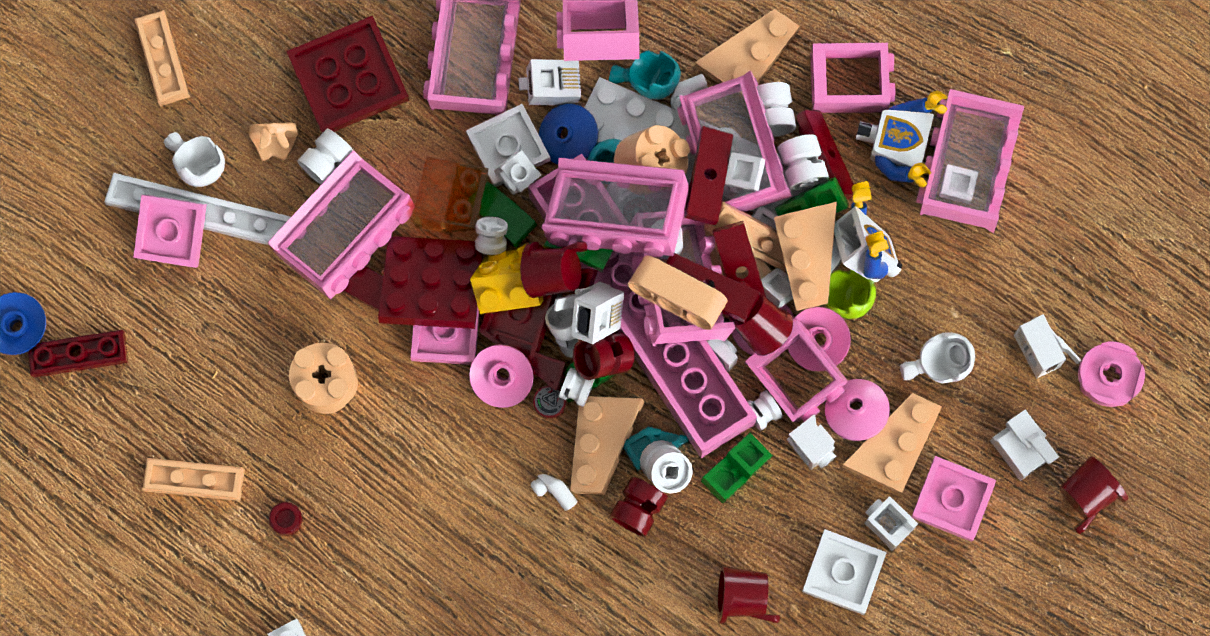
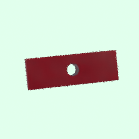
(814, 124)
(711, 160)
(737, 252)
(739, 296)
(96, 352)

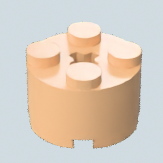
(654, 148)
(311, 364)

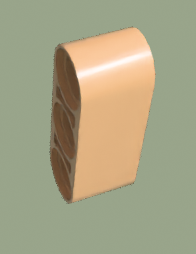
(677, 292)

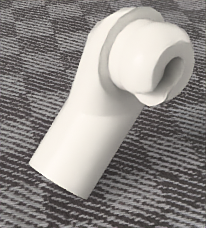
(687, 87)
(556, 488)

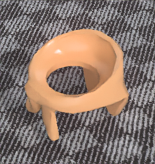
(273, 139)

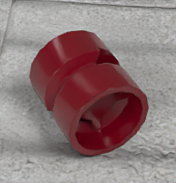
(604, 358)
(639, 505)

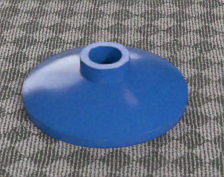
(581, 132)
(25, 309)

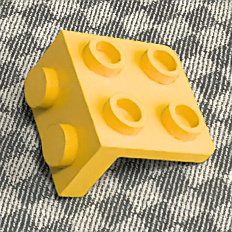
(499, 283)

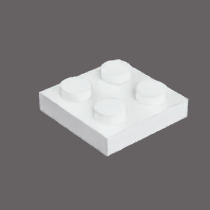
(503, 136)
(844, 572)

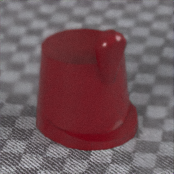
(551, 270)
(766, 326)
(1091, 490)
(743, 594)

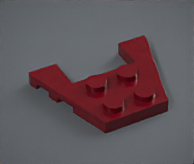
(526, 330)

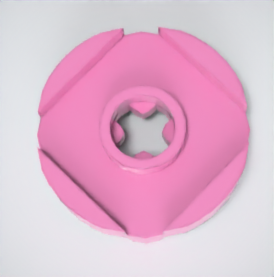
(1126, 365)

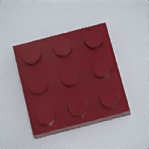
(348, 75)
(429, 283)

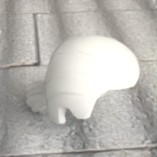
(197, 160)
(943, 358)

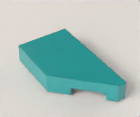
(637, 443)

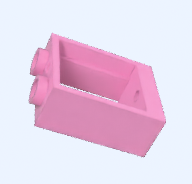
(598, 44)
(850, 103)
(830, 392)

